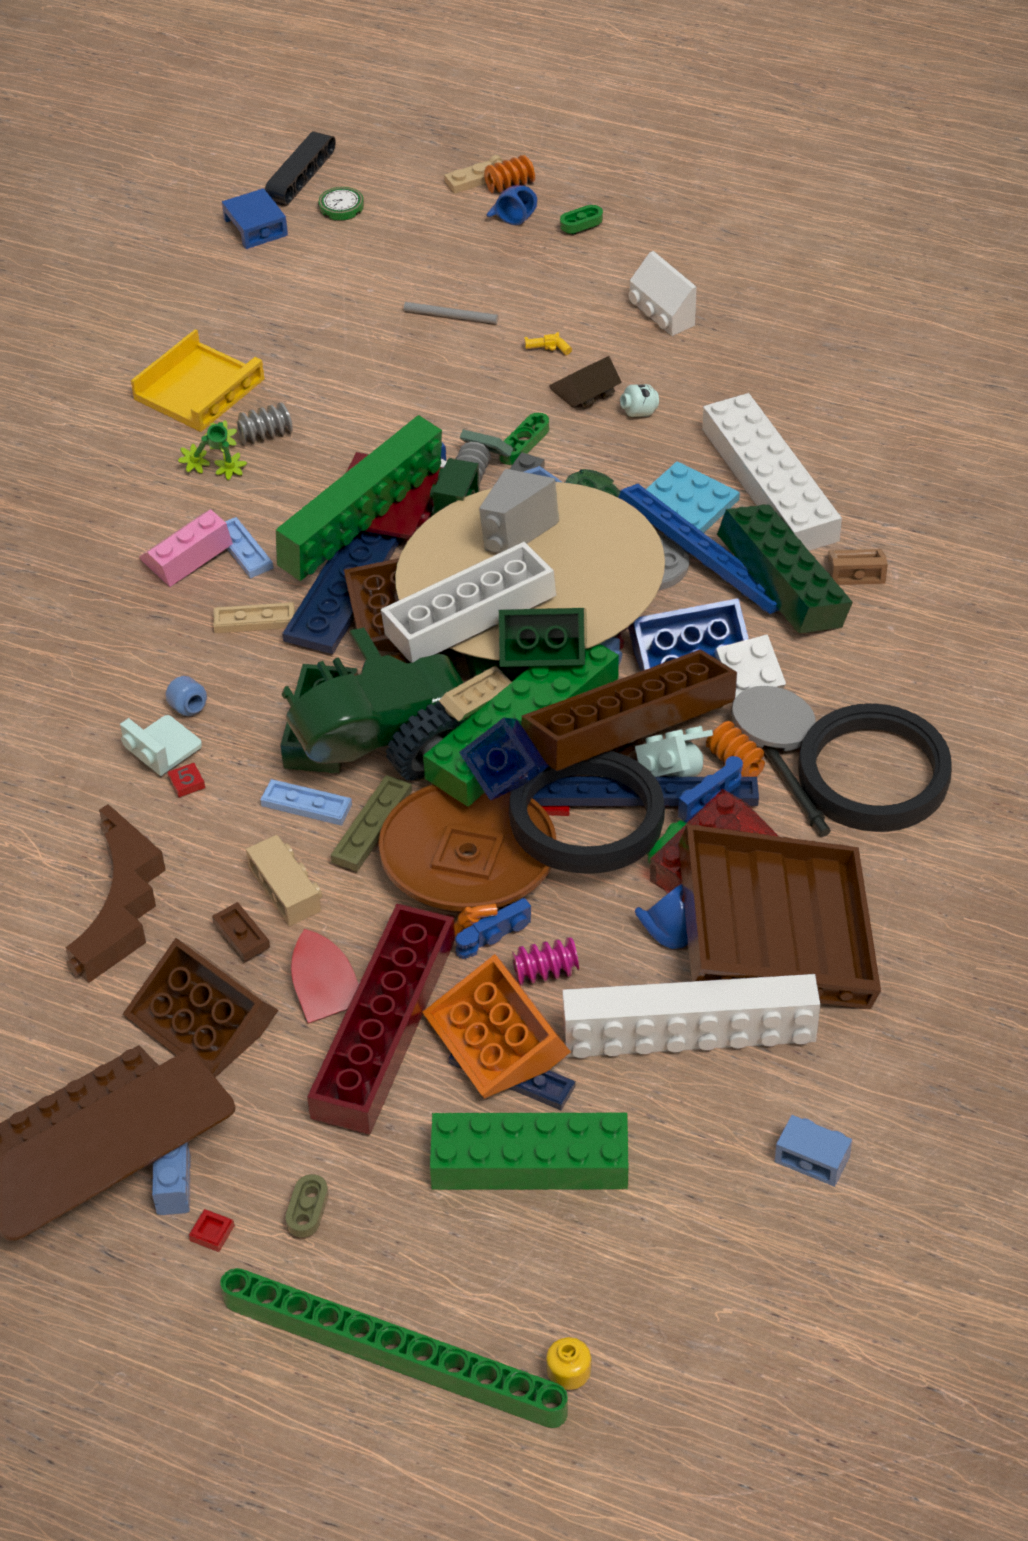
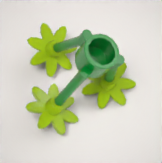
(217, 438)

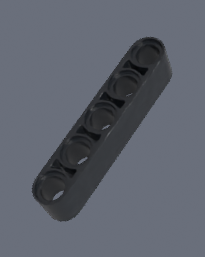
(300, 167)

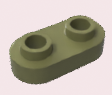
(307, 1208)

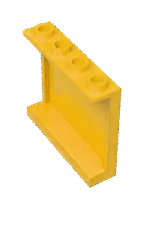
(195, 382)

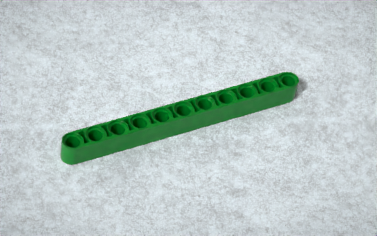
(400, 1359)

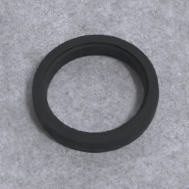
(875, 817)
(591, 858)

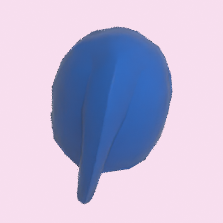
(514, 205)
(666, 920)

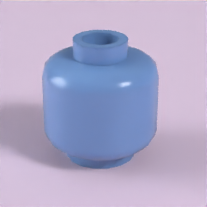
(186, 696)

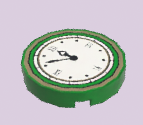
(341, 203)

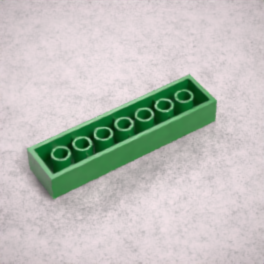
(358, 498)
(529, 692)

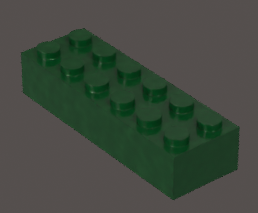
(784, 568)

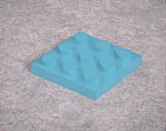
(694, 495)

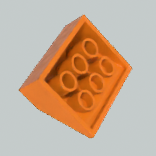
(495, 1029)

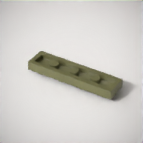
(366, 828)

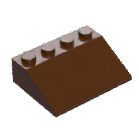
(370, 590)
(199, 1008)

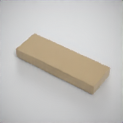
(253, 617)

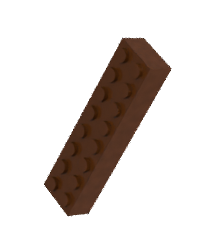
(630, 708)

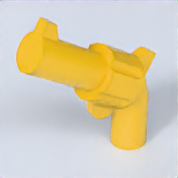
(549, 342)

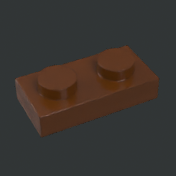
(241, 931)

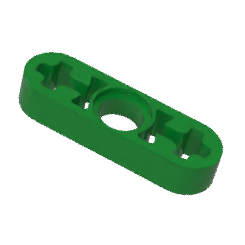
(535, 427)

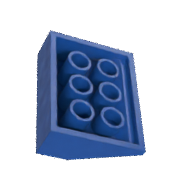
(686, 630)

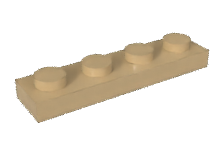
(474, 693)

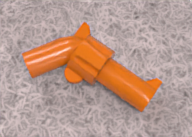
(473, 915)

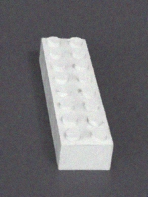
(770, 469)
(691, 1015)

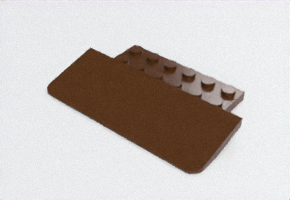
(101, 1133)

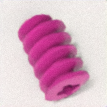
(545, 960)

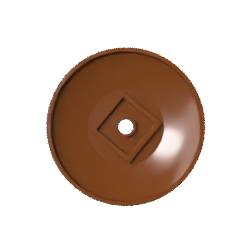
(426, 844)

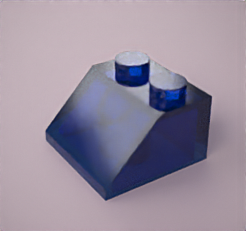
(503, 758)

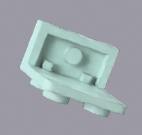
(160, 744)
(668, 754)

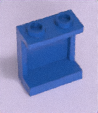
(255, 218)

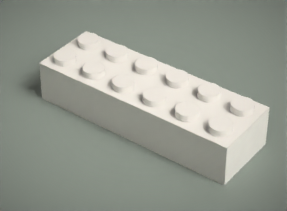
(468, 602)

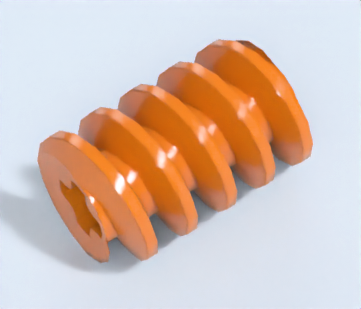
(508, 172)
(730, 741)

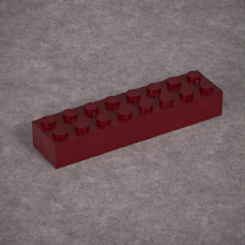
(381, 1019)

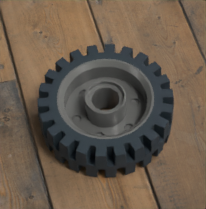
(418, 738)

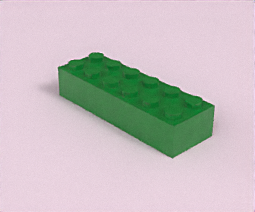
(529, 1151)

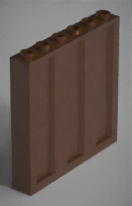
(778, 910)

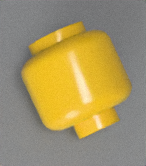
(569, 1363)

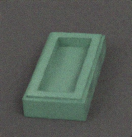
(494, 444)

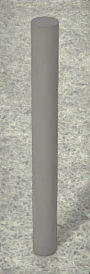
(450, 312)

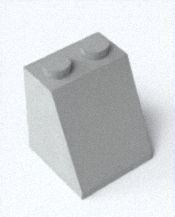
(518, 510)

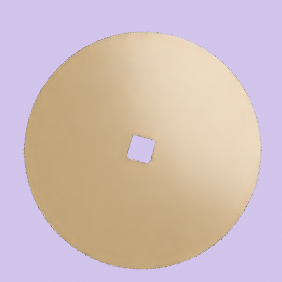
(599, 550)

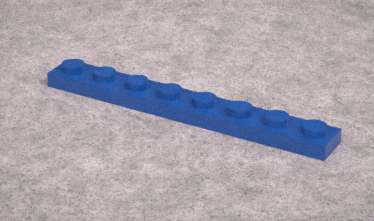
(698, 544)

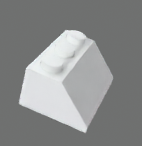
(664, 294)

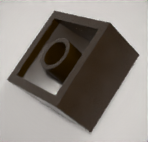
(587, 383)

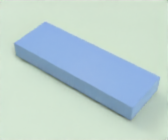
(247, 550)
(306, 802)

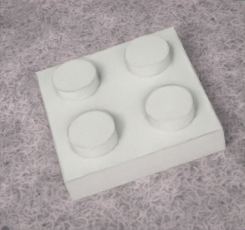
(754, 663)

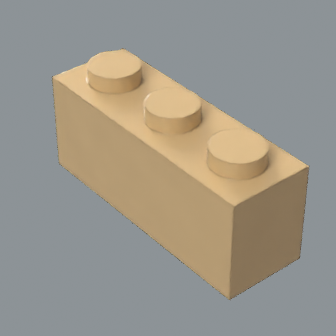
(284, 879)

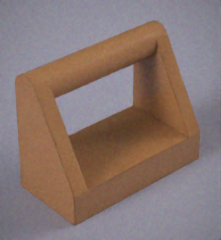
(858, 566)

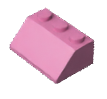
(188, 548)

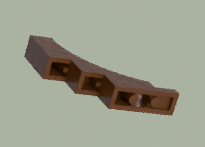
(116, 928)

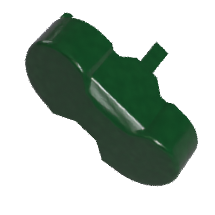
(363, 711)

